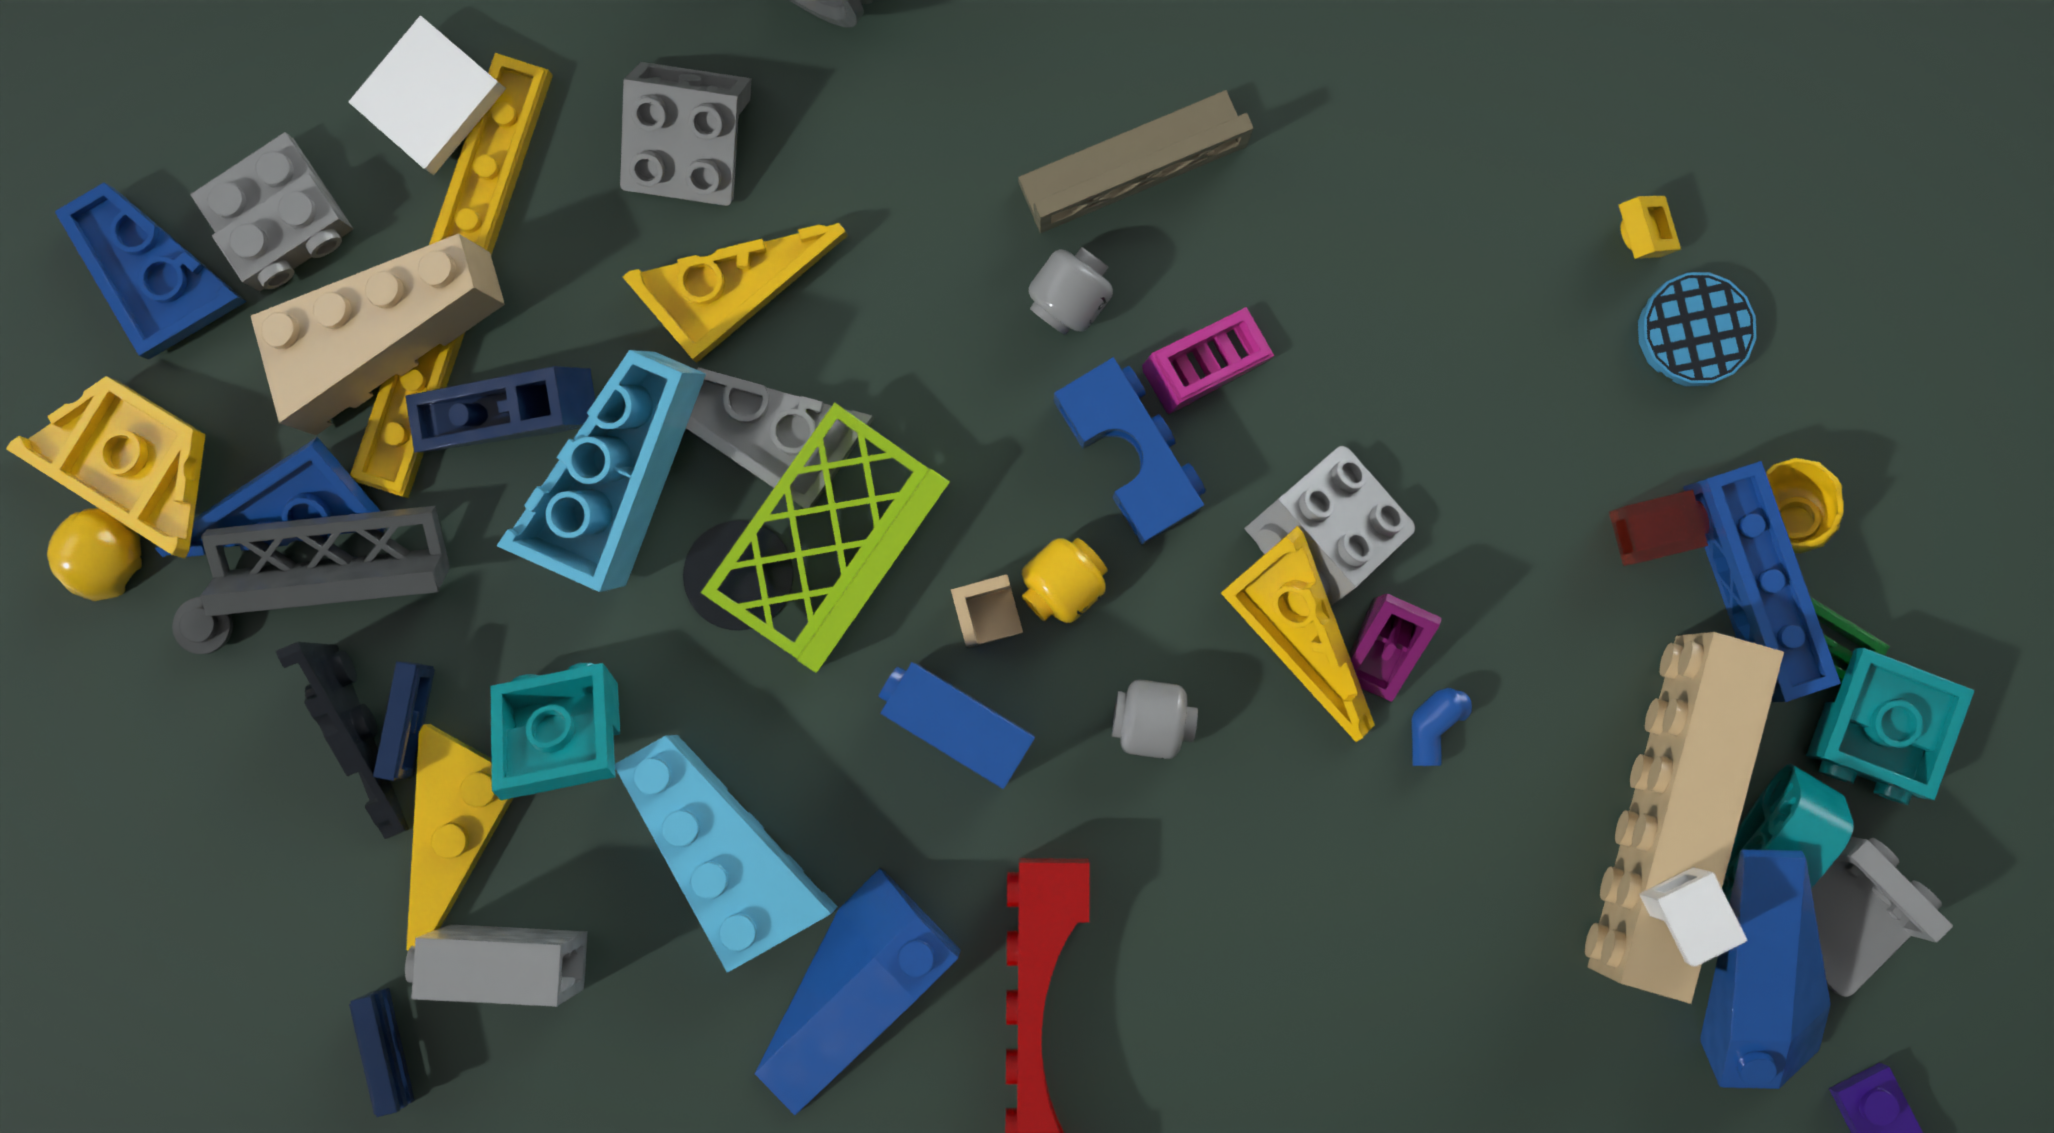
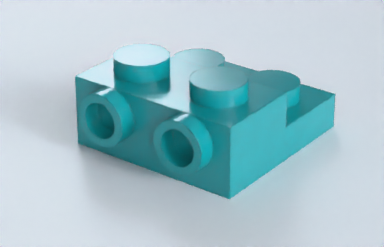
(1890, 727)
(553, 730)

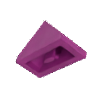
(1390, 644)

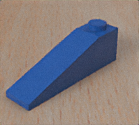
(860, 981)
(1773, 990)

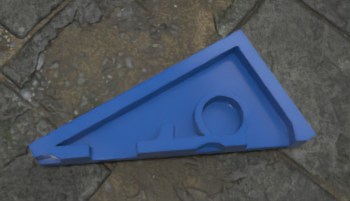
(296, 488)

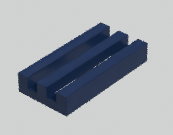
(403, 721)
(381, 1052)

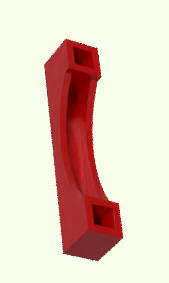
(1051, 902)

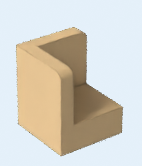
(986, 611)

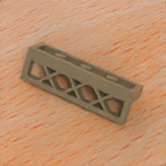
(1135, 161)

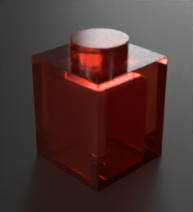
(1660, 527)

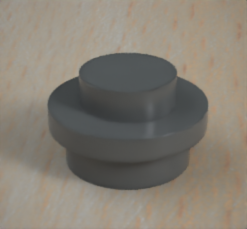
(200, 632)

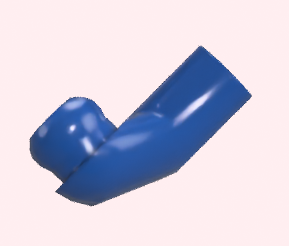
(1434, 719)

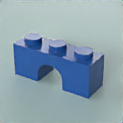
(1109, 405)

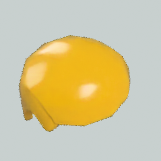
(1807, 501)
(94, 554)

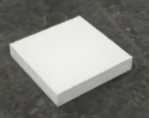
(427, 95)

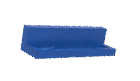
(1763, 579)

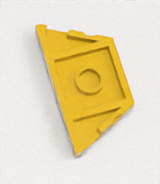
(124, 460)

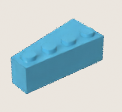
(610, 476)
(719, 853)

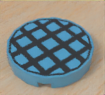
(1697, 329)

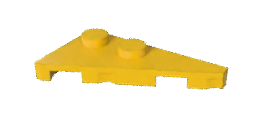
(716, 294)
(1293, 616)
(451, 825)

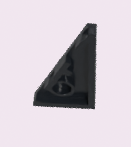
(346, 725)

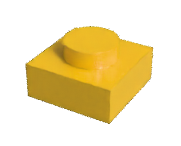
(1648, 227)

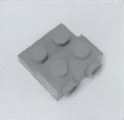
(271, 214)

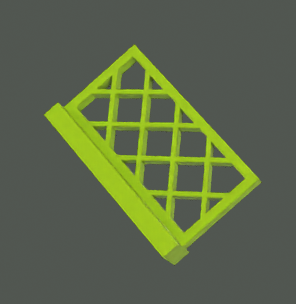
(867, 566)

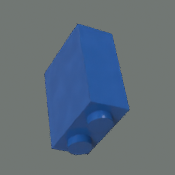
(955, 723)

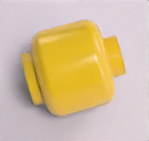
(1063, 580)

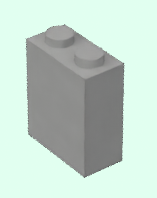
(497, 965)

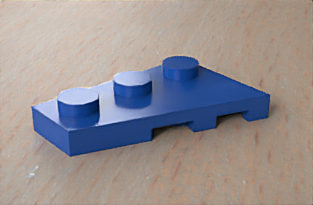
(143, 272)

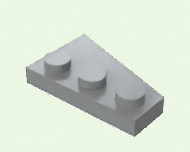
(768, 430)

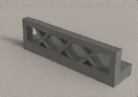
(324, 581)

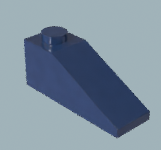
(501, 408)

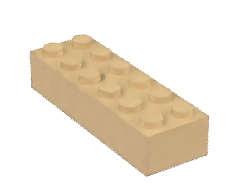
(1683, 801)

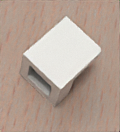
(1695, 915)

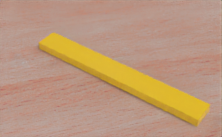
(475, 210)

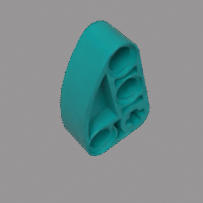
(1795, 815)

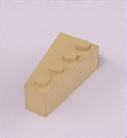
(362, 330)

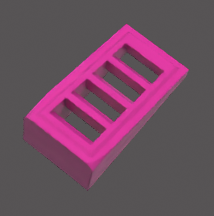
(1166, 381)

